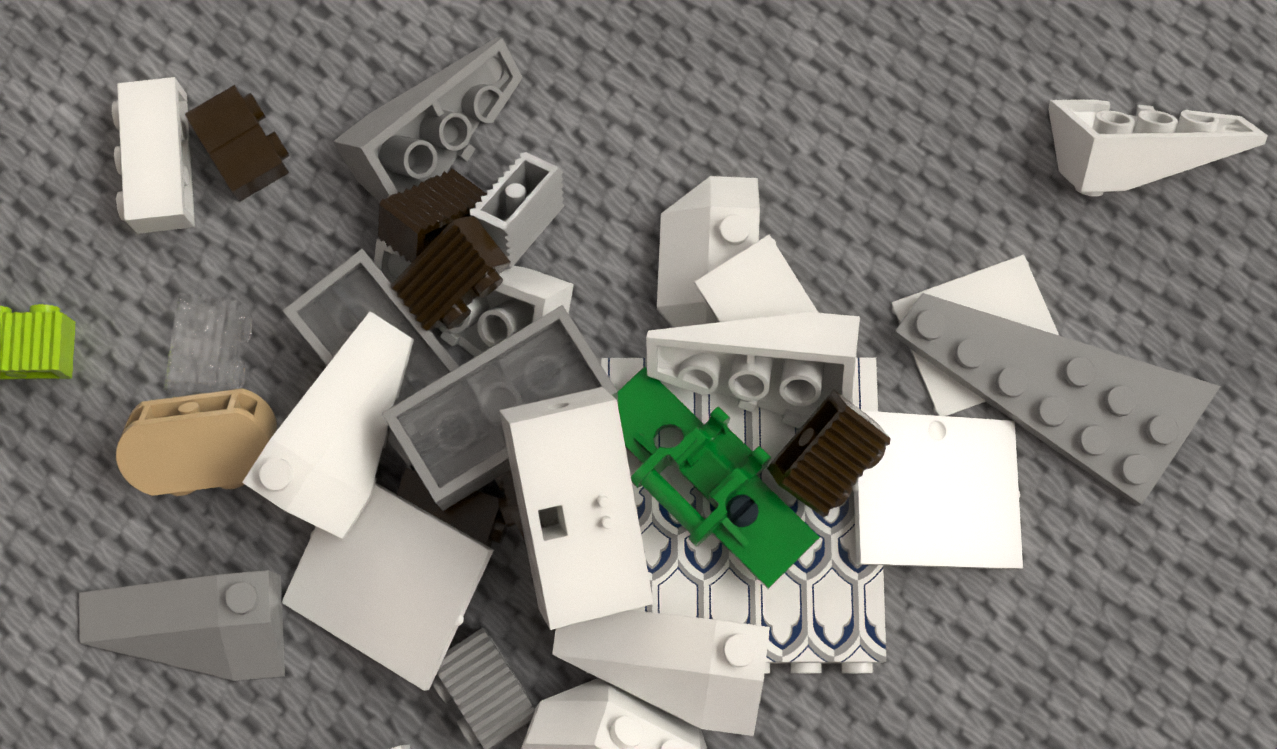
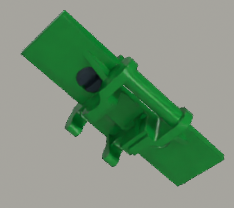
(722, 468)

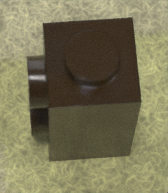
(474, 515)

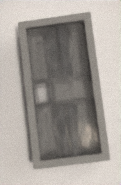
(342, 300)
(455, 423)

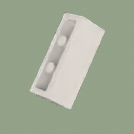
(153, 155)

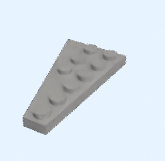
(1085, 402)

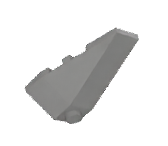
(430, 123)
(199, 624)

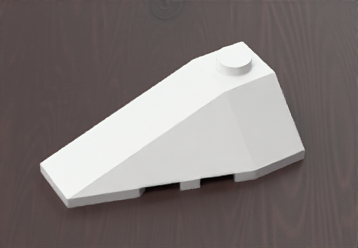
(682, 664)

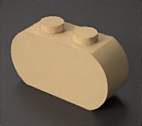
(194, 441)

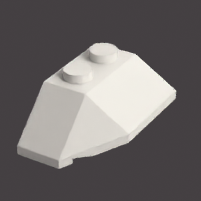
(699, 235)
(607, 718)

